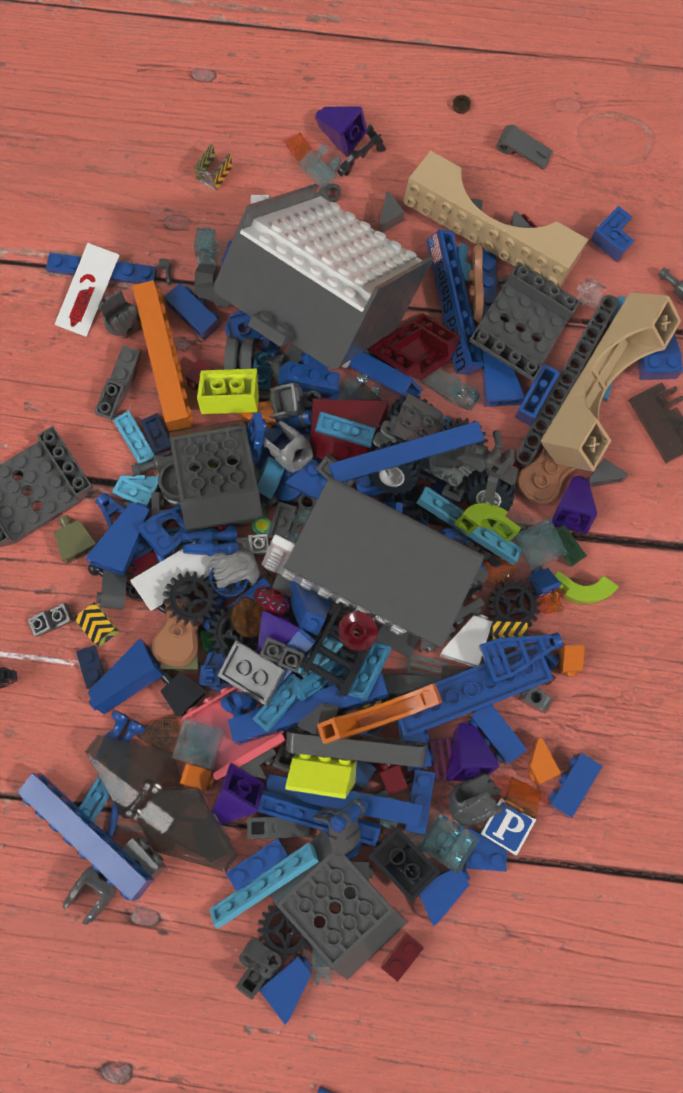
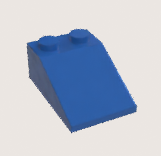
(662, 364)

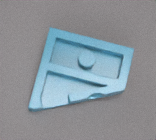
(136, 488)

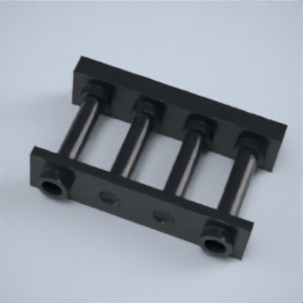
(351, 666)

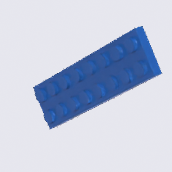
(475, 690)

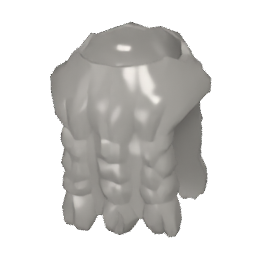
(286, 455)
(235, 568)

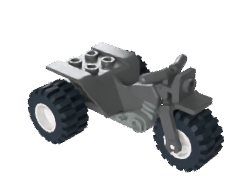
(414, 418)

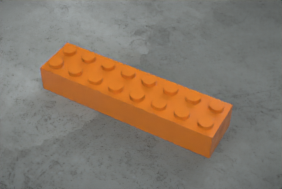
(163, 356)

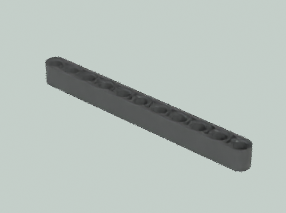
(569, 373)

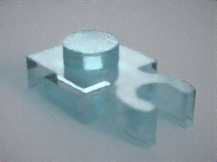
(321, 966)

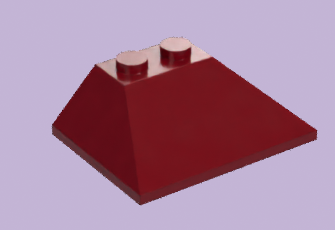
(418, 347)
(365, 412)

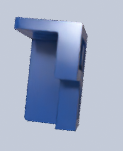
(610, 236)

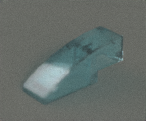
(452, 389)

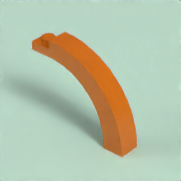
(379, 715)

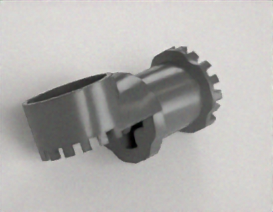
(323, 192)
(275, 363)

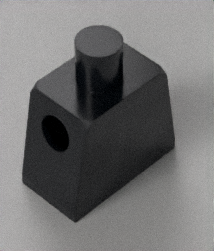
(181, 692)

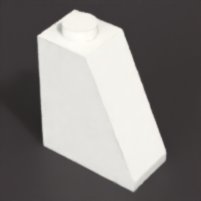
(465, 645)

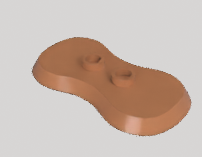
(476, 276)
(542, 479)
(174, 642)

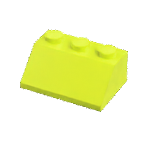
(228, 391)
(321, 775)

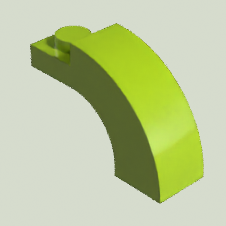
(488, 517)
(585, 595)

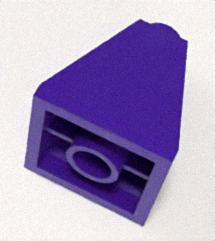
(343, 126)
(576, 507)
(278, 627)
(469, 755)
(237, 795)

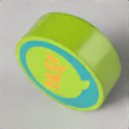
(261, 526)

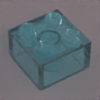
(541, 544)
(198, 744)
(449, 843)

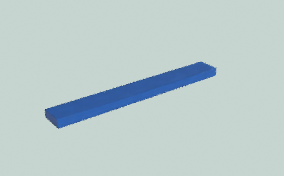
(406, 452)
(377, 806)

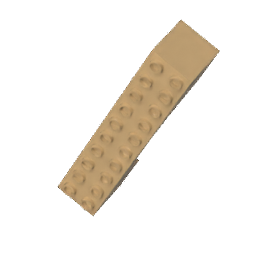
(439, 194)
(638, 329)

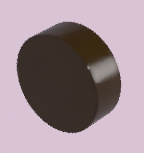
(461, 104)

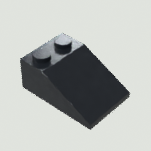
(404, 863)

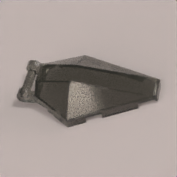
(127, 765)
(182, 826)

